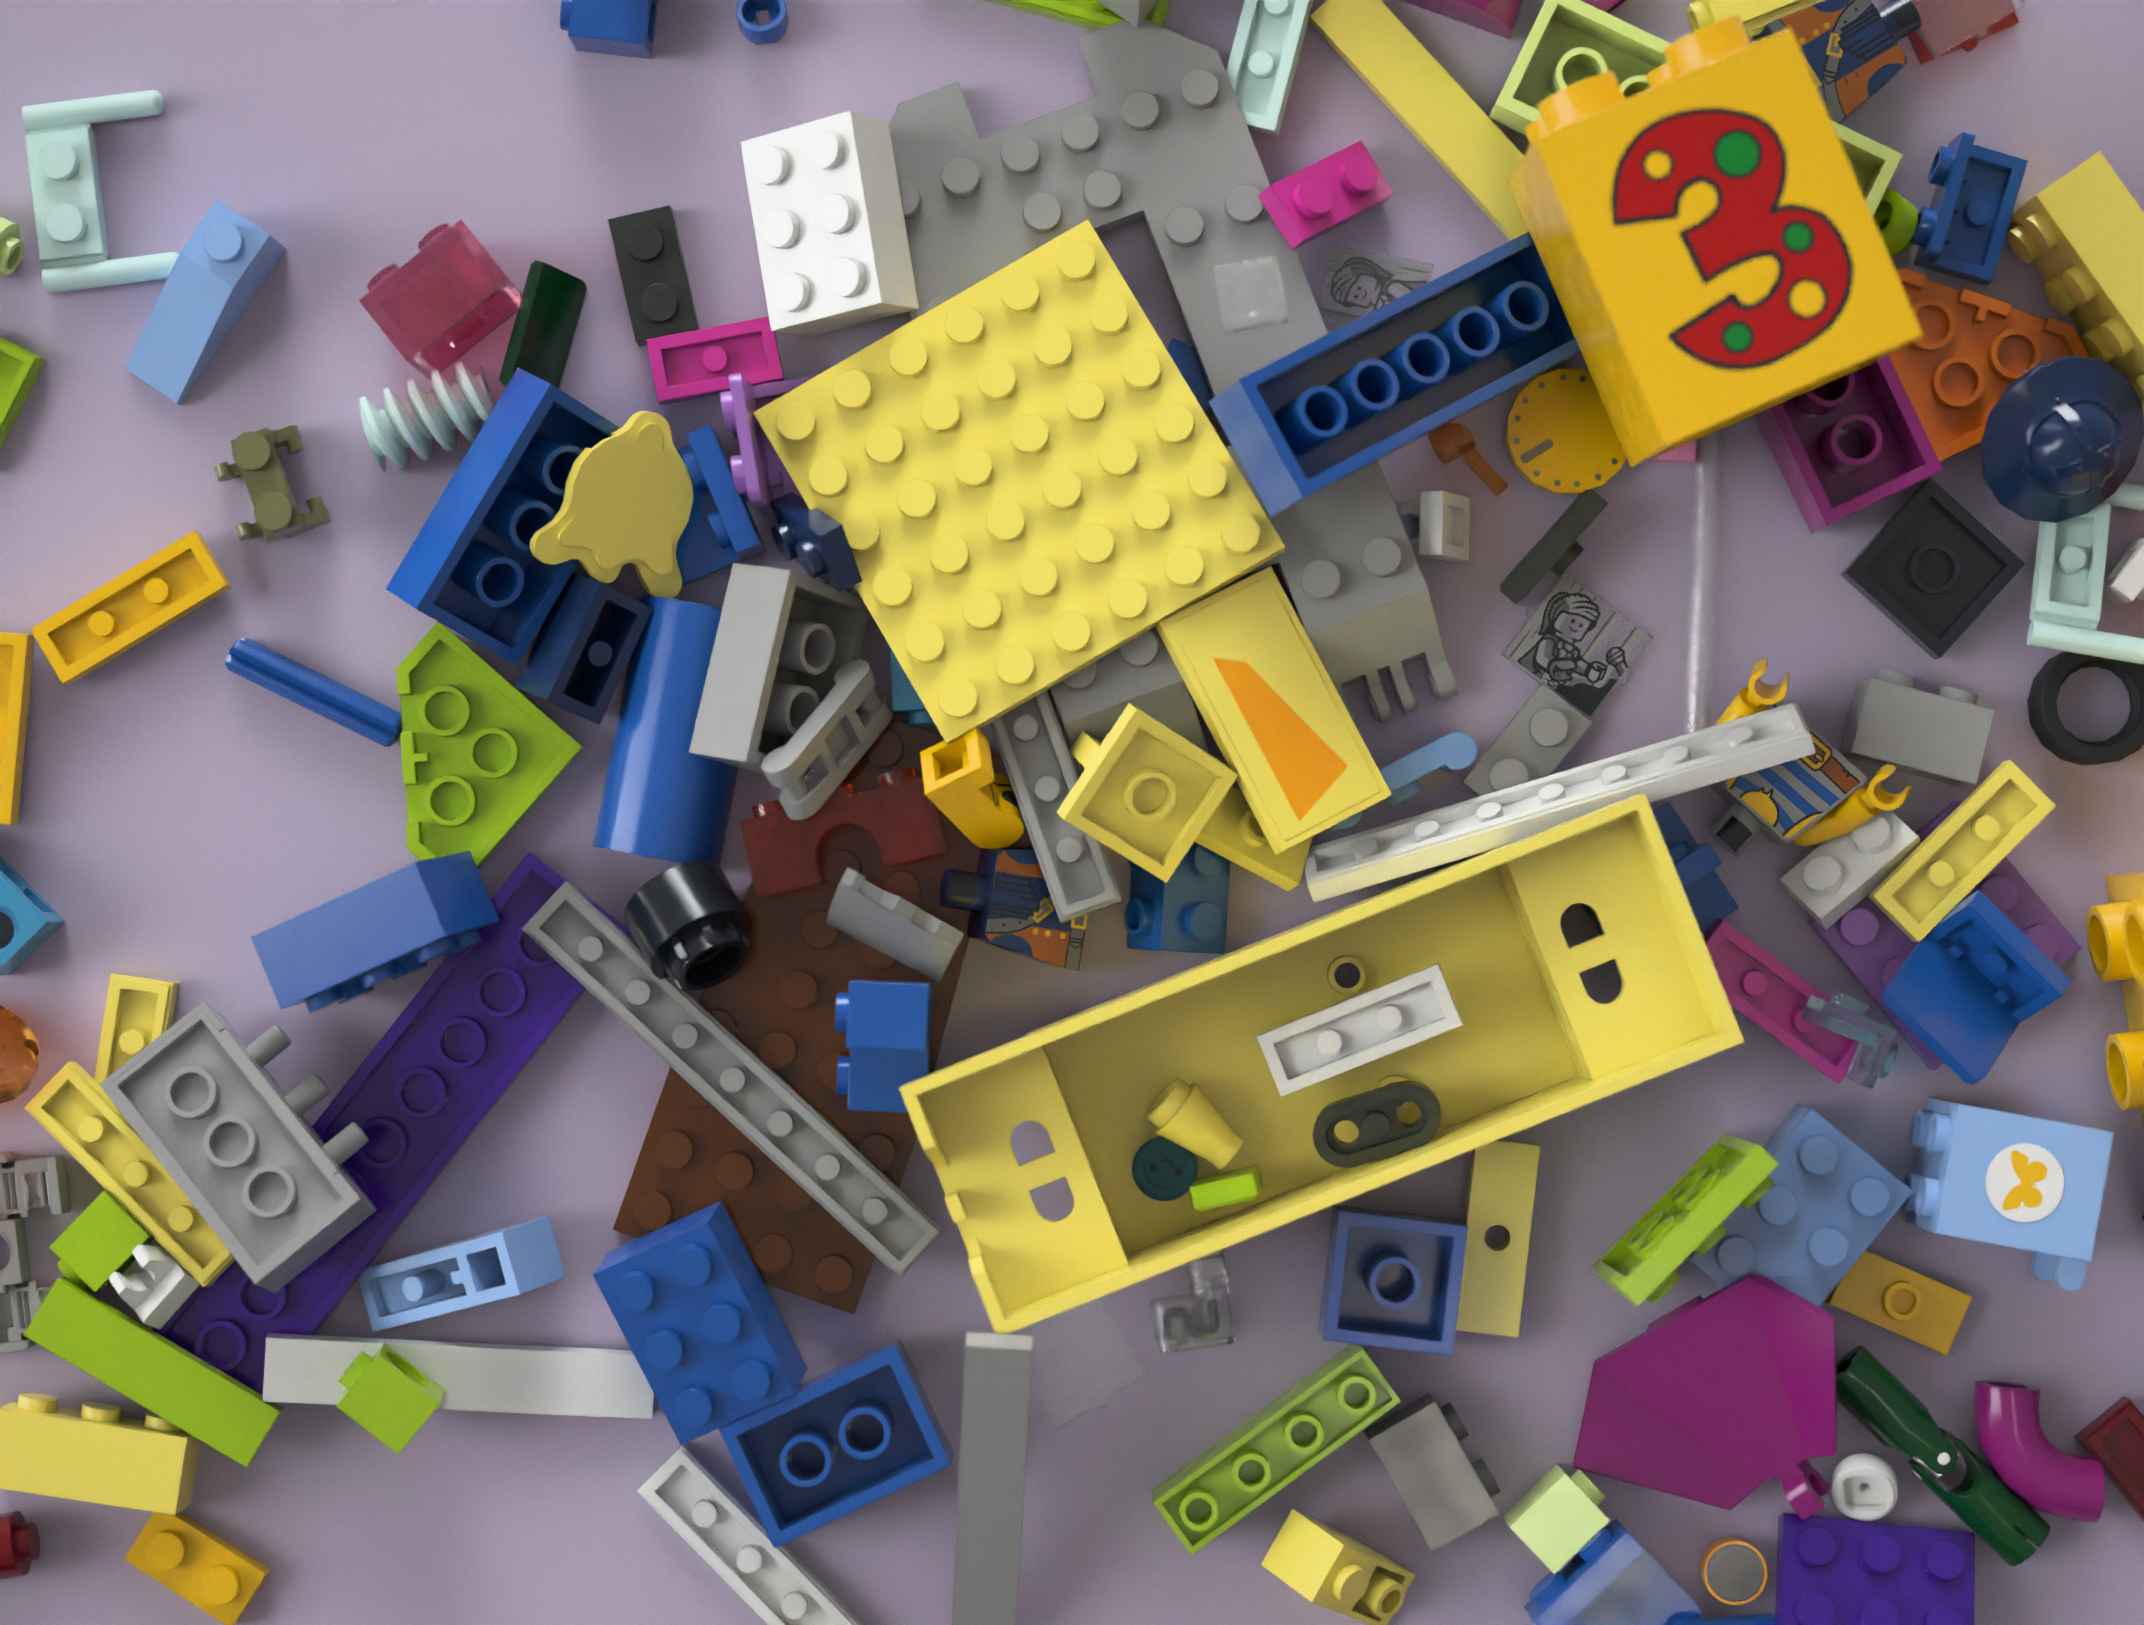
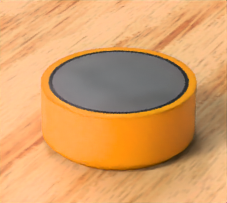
(1733, 1571)

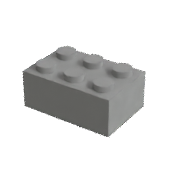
(773, 661)

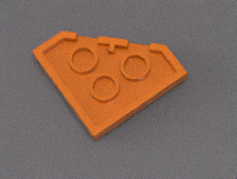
(1969, 357)

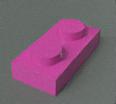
(1326, 195)
(701, 360)

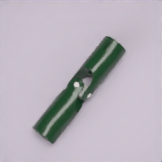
(1905, 1424)

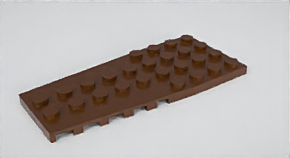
(785, 1014)

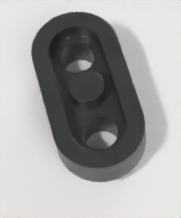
(1378, 1125)

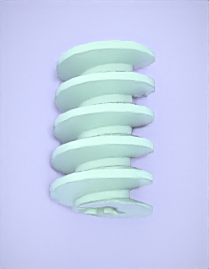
(427, 416)

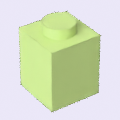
(1558, 1516)

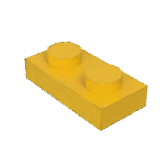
(198, 1565)

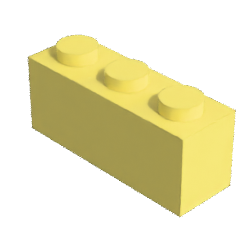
(96, 1455)

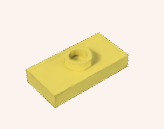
(1239, 838)

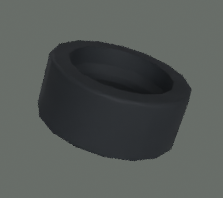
(2062, 743)

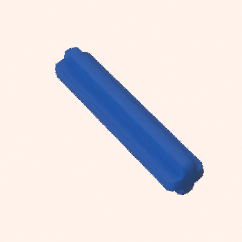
(314, 691)

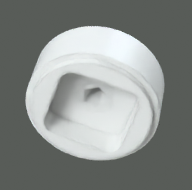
(1864, 1487)

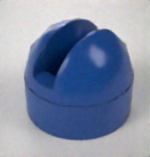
(749, 25)

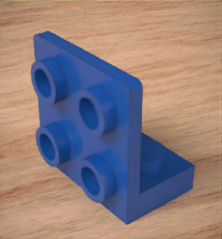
(719, 520)

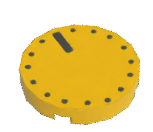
(1562, 434)

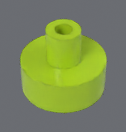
(1896, 221)

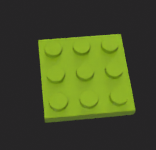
(1686, 1219)

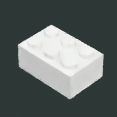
(829, 224)

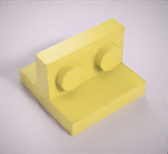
(1145, 791)

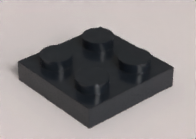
(1932, 569)

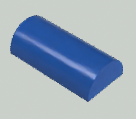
(655, 791)

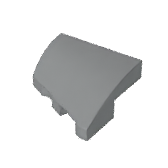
(893, 926)

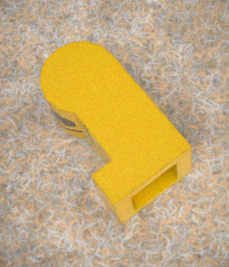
(970, 793)

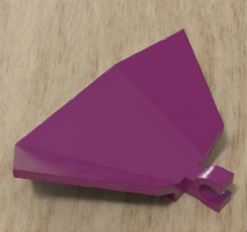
(1719, 1399)

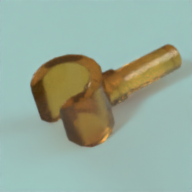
(1456, 441)

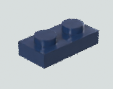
(814, 542)

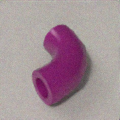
(2026, 1459)

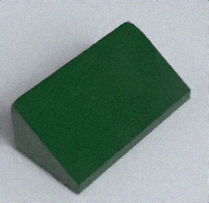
(544, 324)

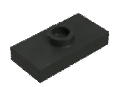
(1556, 548)

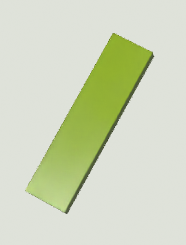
(153, 1371)

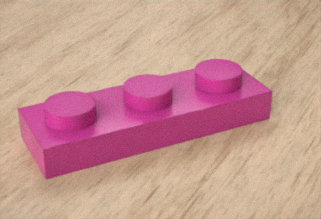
(1775, 1000)

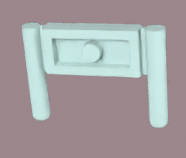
(70, 193)
(2071, 583)

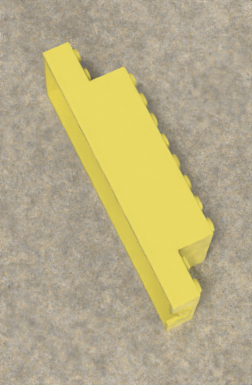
(1521, 1057)

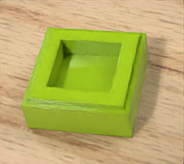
(1226, 1188)

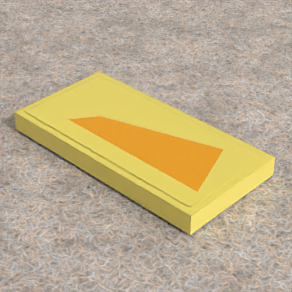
(1273, 710)

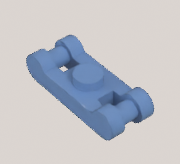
(1448, 753)

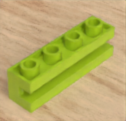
(1274, 1447)

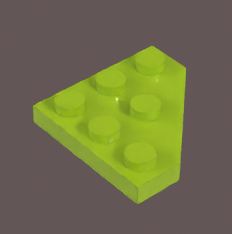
(470, 749)

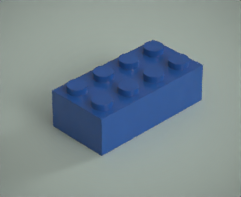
(474, 550)

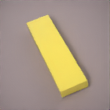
(110, 1149)

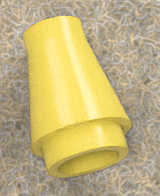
(1192, 1122)

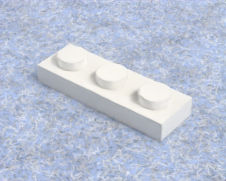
(1360, 1029)

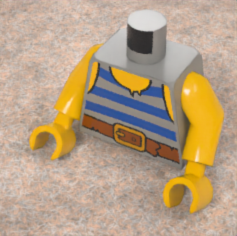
(1798, 799)

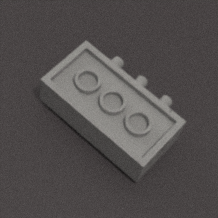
(243, 1144)

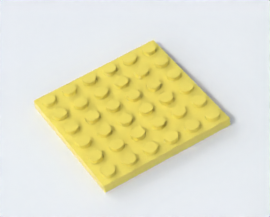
(1020, 481)

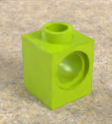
(99, 1243)
(388, 1396)

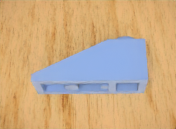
(203, 300)
(461, 1274)

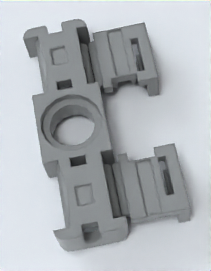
(24, 1187)

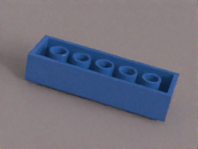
(1395, 374)

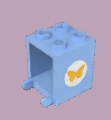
(2010, 1184)

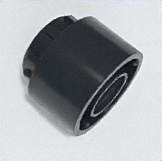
(690, 925)

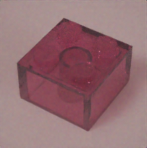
(441, 298)

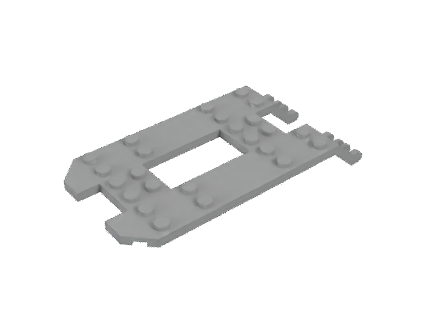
(1178, 152)

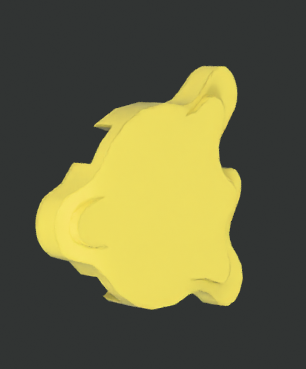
(623, 507)

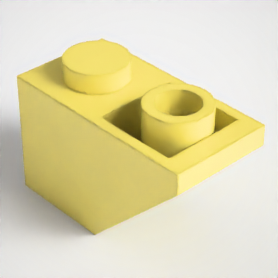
(1337, 1570)

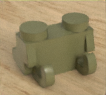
(268, 486)

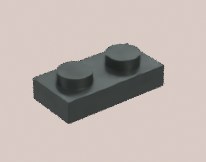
(653, 274)

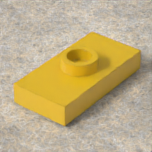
(1901, 1301)

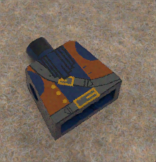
(1850, 47)
(1014, 907)

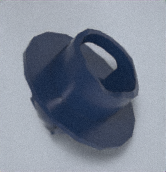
(2062, 439)

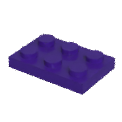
(1872, 1573)

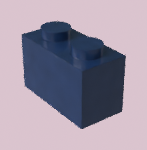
(584, 648)

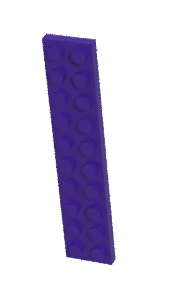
(418, 1106)

